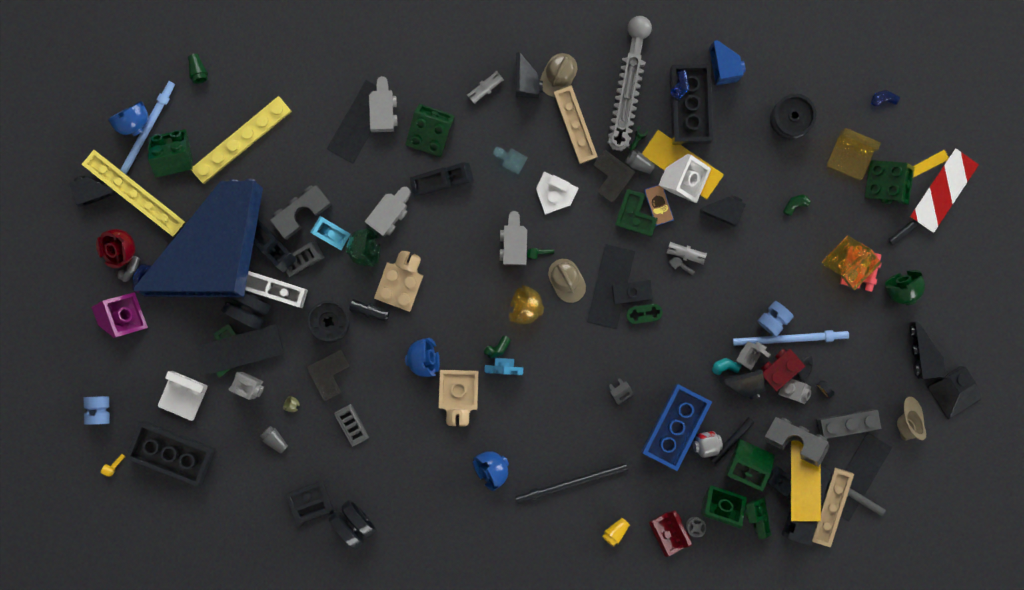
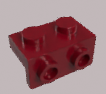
(782, 369)
(670, 533)

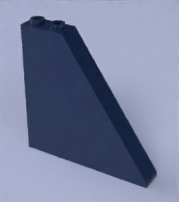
(211, 249)

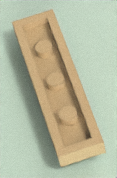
(575, 124)
(833, 507)

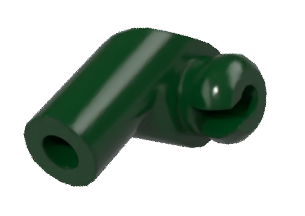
(499, 349)

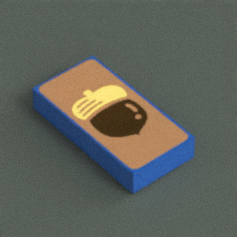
(658, 204)

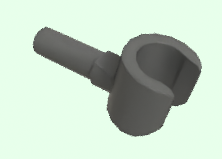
(675, 262)

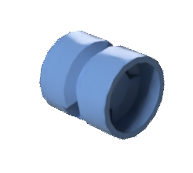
(775, 318)
(96, 410)

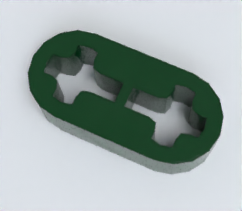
(645, 318)

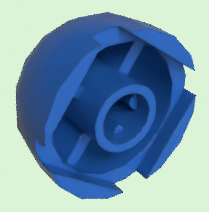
(130, 120)
(422, 358)
(491, 468)

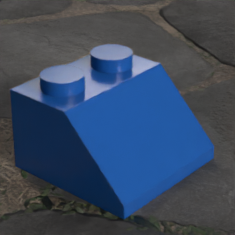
(725, 64)

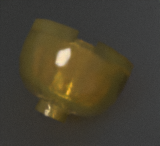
(526, 305)

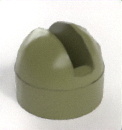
(290, 404)

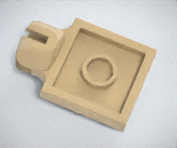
(400, 282)
(458, 395)

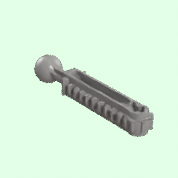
(639, 29)

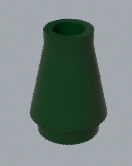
(197, 71)

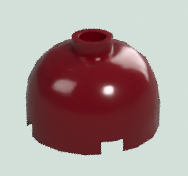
(115, 247)

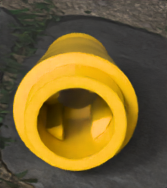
(615, 532)

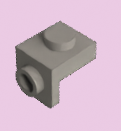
(751, 353)
(796, 391)

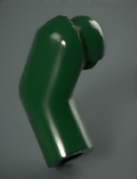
(796, 201)

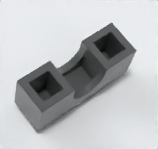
(286, 219)
(849, 424)
(783, 432)

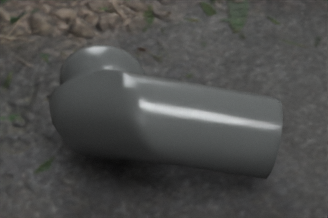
(130, 270)

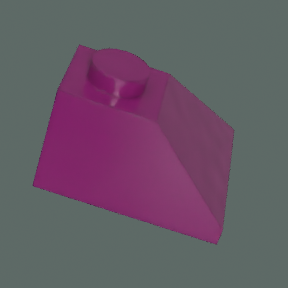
(120, 315)

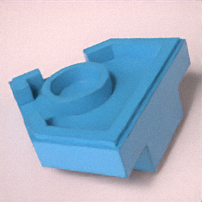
(504, 366)

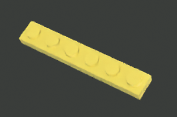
(241, 140)
(133, 193)

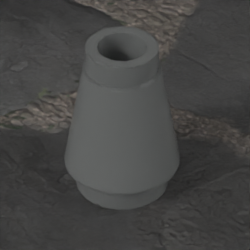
(639, 162)
(273, 439)

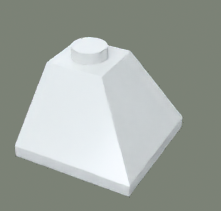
(685, 177)

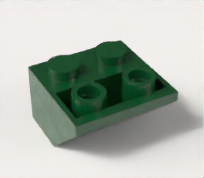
(170, 153)
(750, 465)

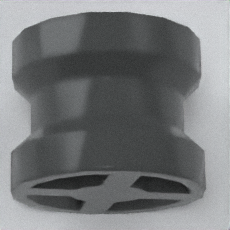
(698, 529)

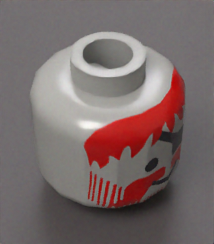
(707, 444)

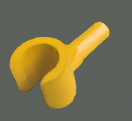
(109, 470)

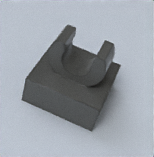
(621, 392)

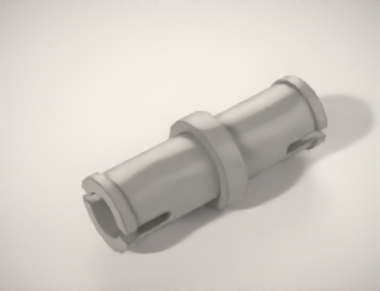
(485, 87)
(686, 253)

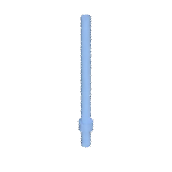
(162, 100)
(828, 336)

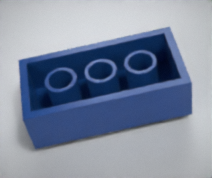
(676, 427)

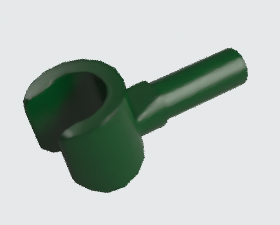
(637, 139)
(532, 253)

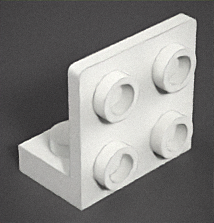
(182, 395)

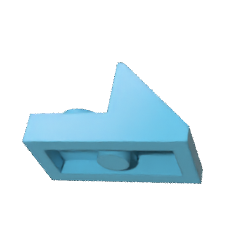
(330, 233)

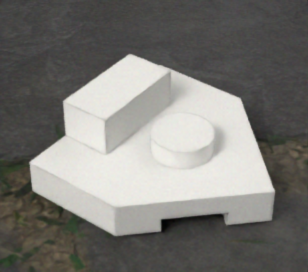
(555, 193)

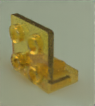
(852, 153)
(852, 261)

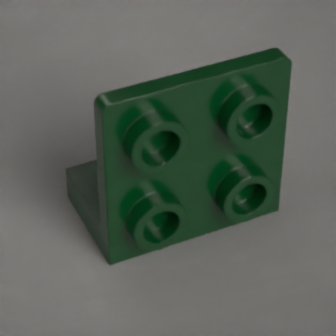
(429, 130)
(890, 181)

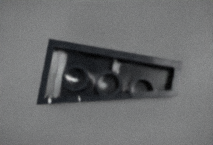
(804, 530)

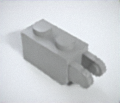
(381, 108)
(389, 211)
(514, 241)
(246, 386)

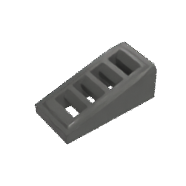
(318, 256)
(350, 408)

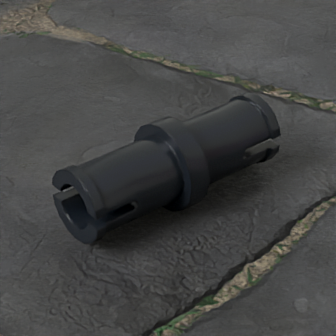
(369, 310)

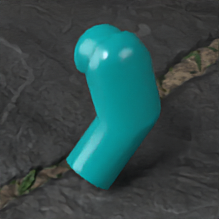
(724, 364)

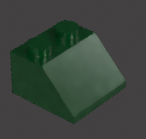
(724, 506)

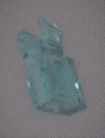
(513, 160)

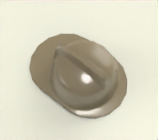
(558, 73)
(567, 280)
(912, 421)

